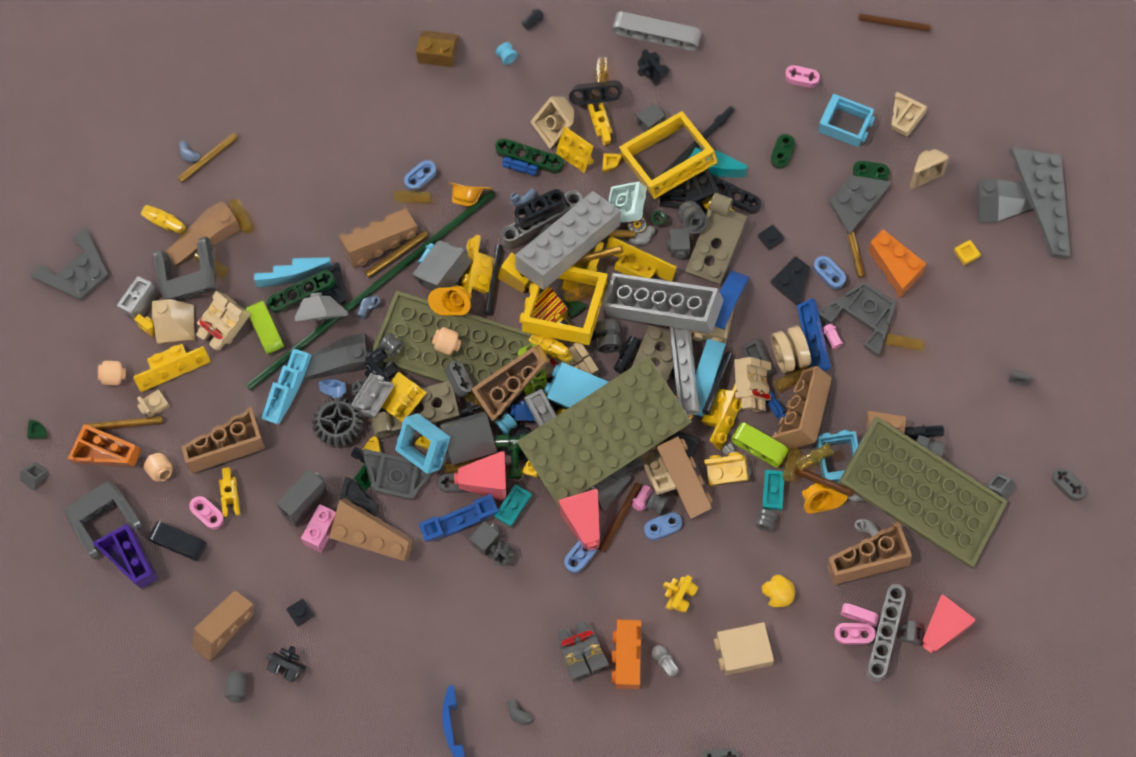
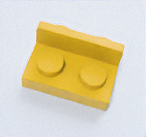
(726, 469)

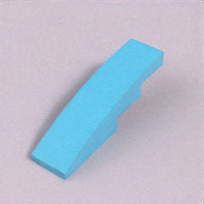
(298, 271)
(708, 370)
(285, 389)

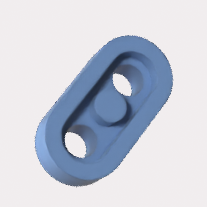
(417, 175)
(831, 272)
(332, 387)
(663, 526)
(579, 555)

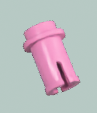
(832, 336)
(642, 498)

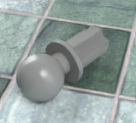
(664, 660)

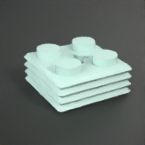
(628, 199)

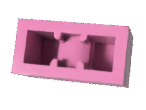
(319, 529)

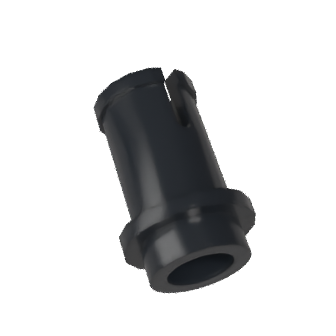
(532, 19)

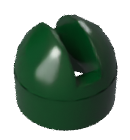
(661, 215)

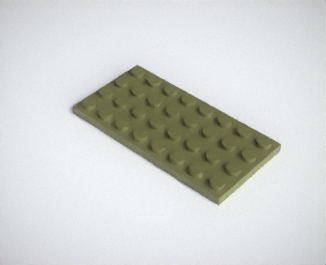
(483, 347)
(604, 431)
(923, 492)

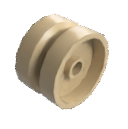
(790, 349)

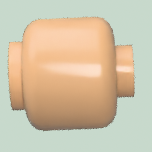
(446, 341)
(111, 373)
(158, 467)

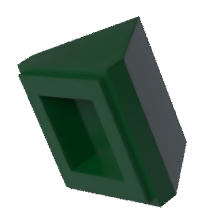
(362, 478)

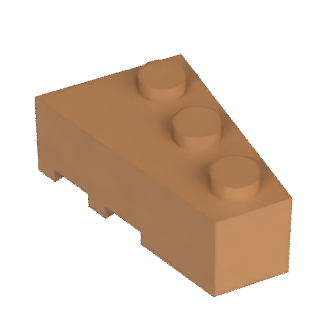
(221, 625)

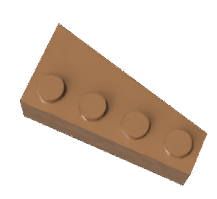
(378, 237)
(508, 383)
(224, 443)
(684, 477)
(362, 529)
(872, 556)

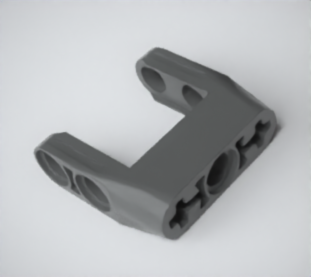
(188, 285)
(94, 505)

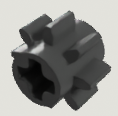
(501, 553)

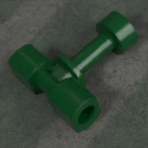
(509, 442)

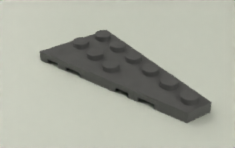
(1046, 195)

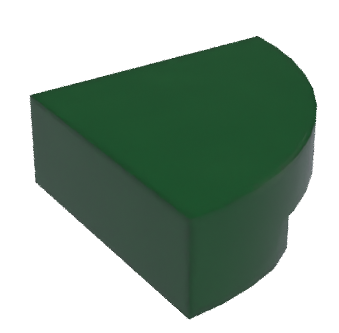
(574, 308)
(36, 431)

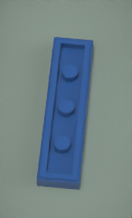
(813, 333)

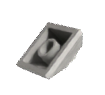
(319, 308)

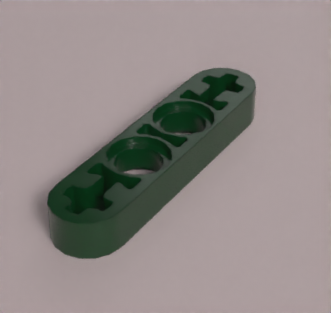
(528, 157)
(301, 292)

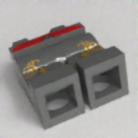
(580, 645)

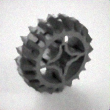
(321, 419)

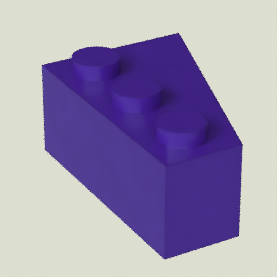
(128, 555)

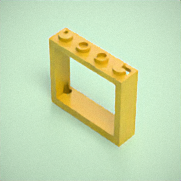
(680, 172)
(563, 331)

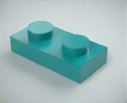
(773, 490)
(513, 505)

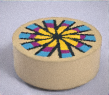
(638, 225)

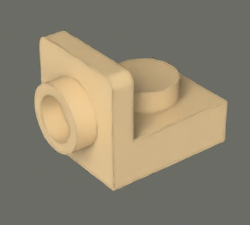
(152, 404)

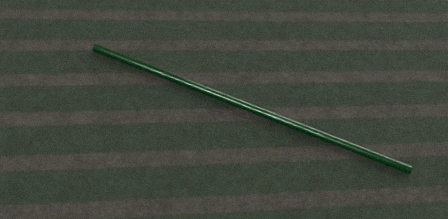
(371, 289)

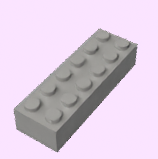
(567, 240)
(662, 302)

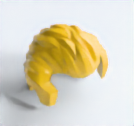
(779, 590)

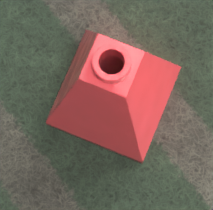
(484, 477)
(582, 517)
(946, 624)

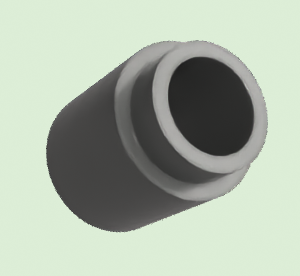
(235, 686)

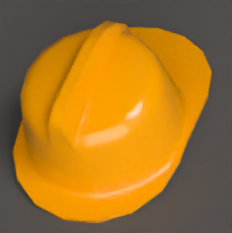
(466, 195)
(450, 300)
(821, 498)

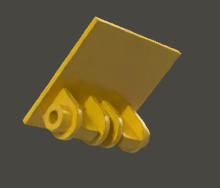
(575, 149)
(403, 397)

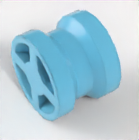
(506, 53)
(506, 423)

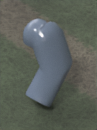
(186, 154)
(517, 200)
(367, 304)

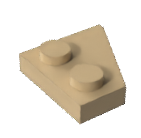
(906, 114)

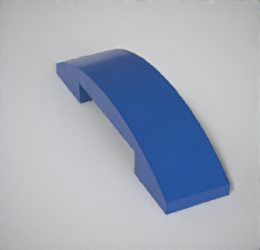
(730, 293)
(459, 520)
(449, 704)

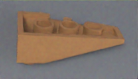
(215, 223)

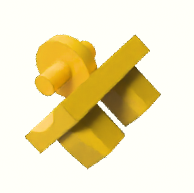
(684, 586)

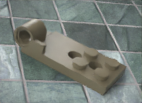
(721, 225)
(654, 337)
(388, 426)

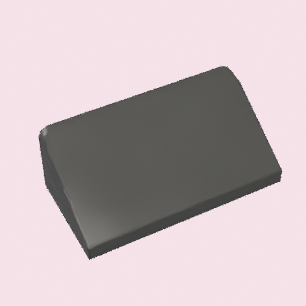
(758, 350)

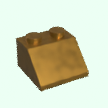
(437, 48)

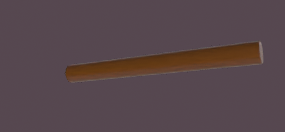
(894, 22)
(825, 482)
(620, 517)

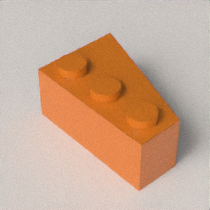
(896, 261)
(103, 449)
(627, 654)

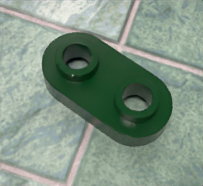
(782, 149)
(871, 170)

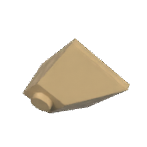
(552, 119)
(928, 167)
(173, 321)

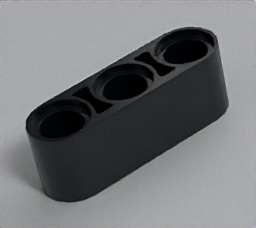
(589, 98)
(534, 215)
(177, 541)

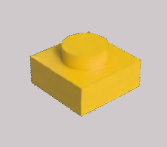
(967, 252)
(145, 324)

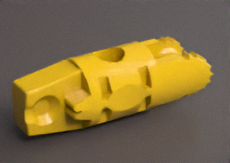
(601, 123)
(163, 219)
(552, 347)
(228, 492)

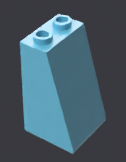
(571, 385)

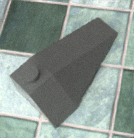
(999, 200)
(338, 357)

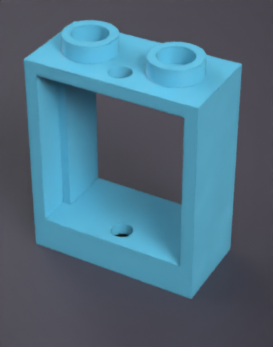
(850, 107)
(834, 439)
(437, 448)

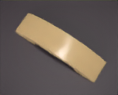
(657, 472)

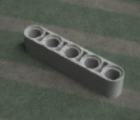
(656, 31)
(522, 236)
(881, 641)

